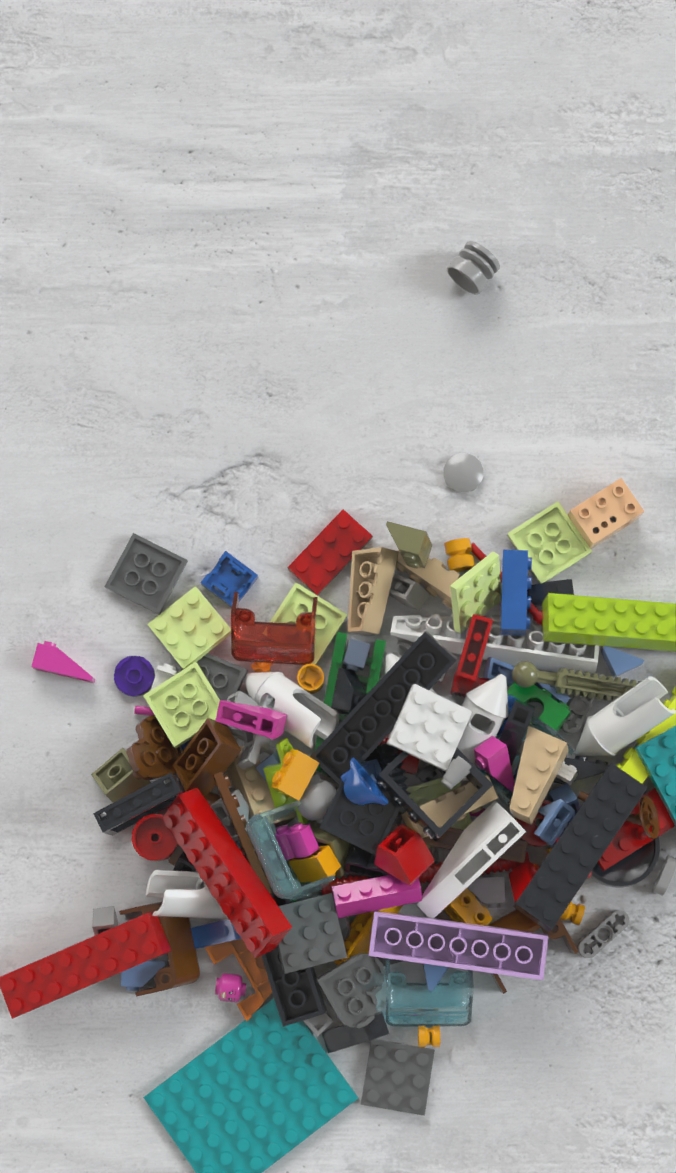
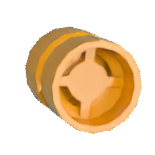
(459, 555)
(311, 678)

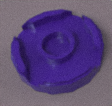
(134, 676)

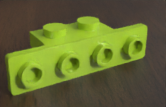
(279, 798)

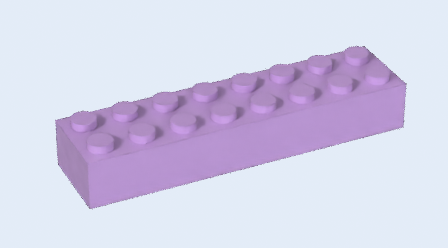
(458, 945)

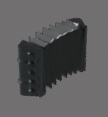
(385, 755)

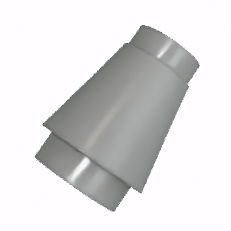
(456, 772)

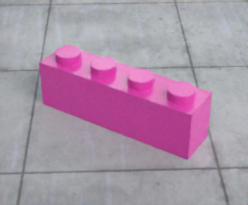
(374, 895)

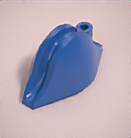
(361, 787)

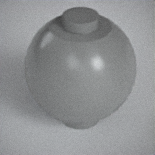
(316, 799)

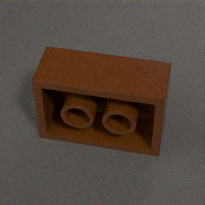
(206, 754)

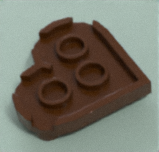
(153, 752)

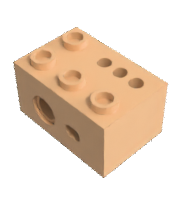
(606, 513)

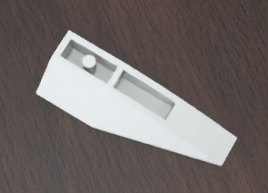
(470, 856)

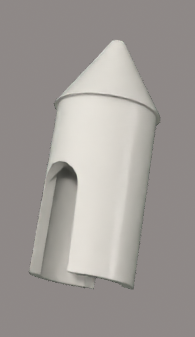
(304, 711)
(488, 713)
(638, 713)
(182, 895)

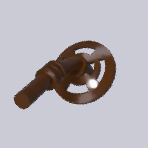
(644, 818)

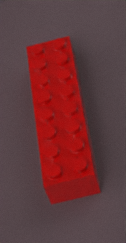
(226, 873)
(84, 964)

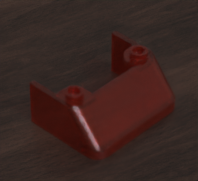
(273, 641)

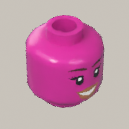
(230, 987)

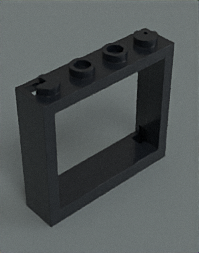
(138, 804)
(415, 813)

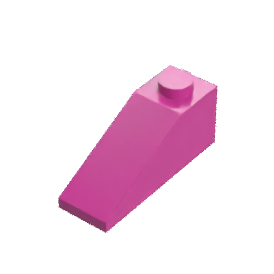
(52, 660)
(252, 718)
(494, 759)

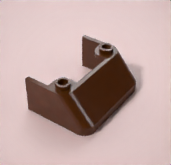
(517, 921)
(182, 959)

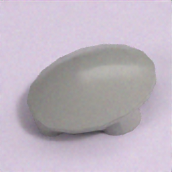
(463, 472)

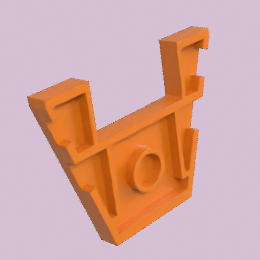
(253, 968)

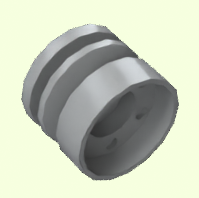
(473, 267)

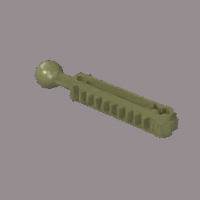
(568, 681)

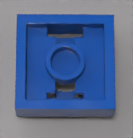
(223, 574)

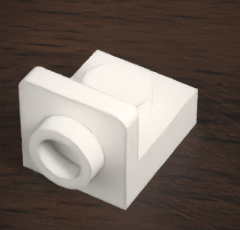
(163, 674)

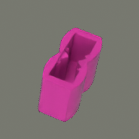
(296, 841)

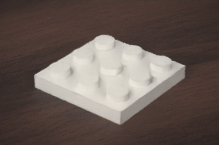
(429, 727)

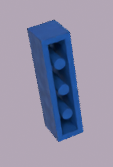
(514, 592)

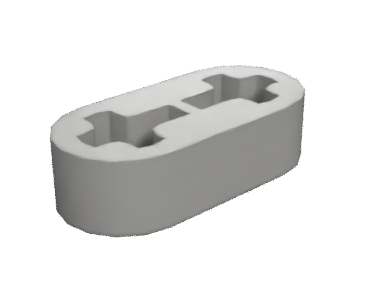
(665, 875)

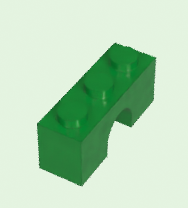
(554, 713)

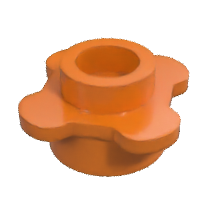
(261, 667)

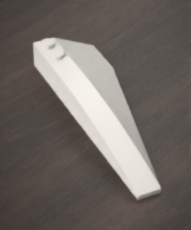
(506, 648)

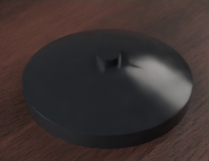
(629, 869)

